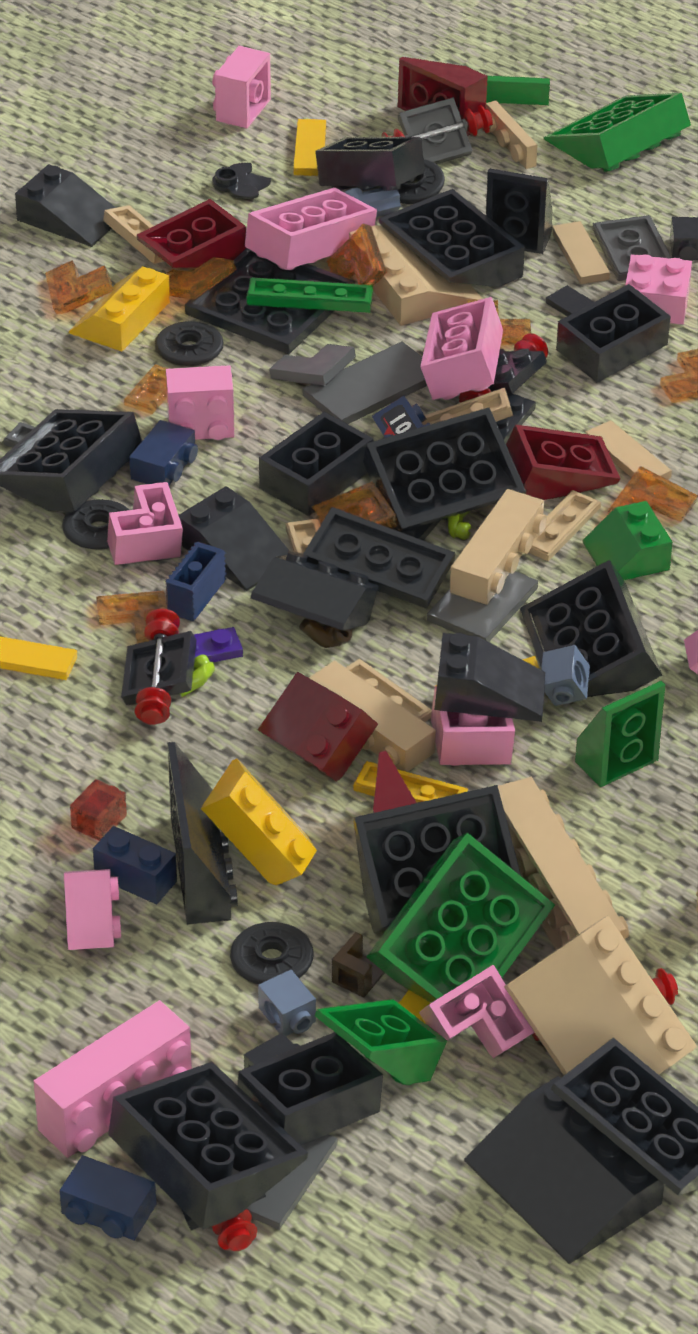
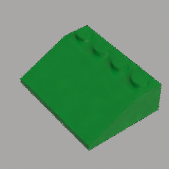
(622, 129)
(460, 922)

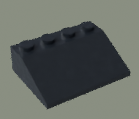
(458, 240)
(69, 457)
(442, 469)
(602, 623)
(407, 841)
(198, 845)
(637, 1113)
(204, 1142)
(564, 1174)

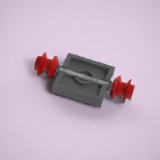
(443, 129)

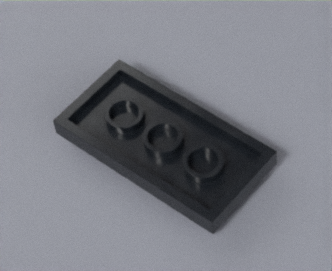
(390, 559)

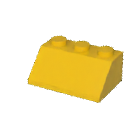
(125, 310)
(258, 826)

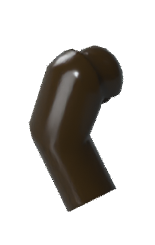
(325, 635)

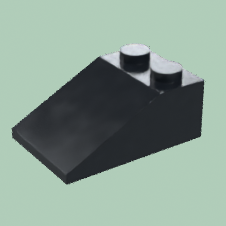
(63, 205)
(520, 207)
(238, 529)
(487, 680)

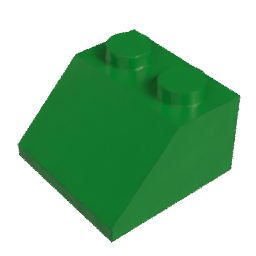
(631, 541)

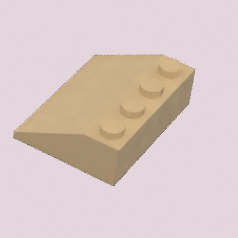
(411, 286)
(598, 993)

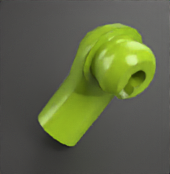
(457, 527)
(202, 672)

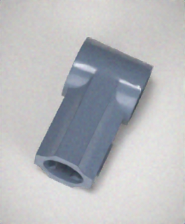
(384, 201)

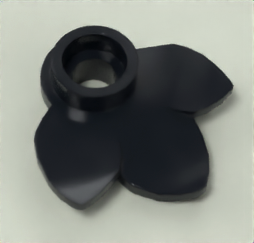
(240, 181)

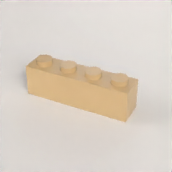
(497, 547)
(398, 730)

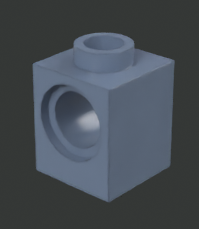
(565, 675)
(287, 1003)

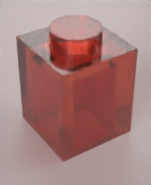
(98, 809)

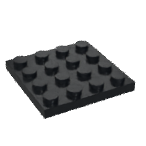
(272, 326)

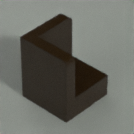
(352, 968)

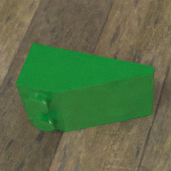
(622, 736)
(388, 1037)

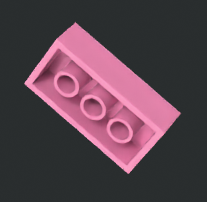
(306, 227)
(462, 349)
(79, 1092)

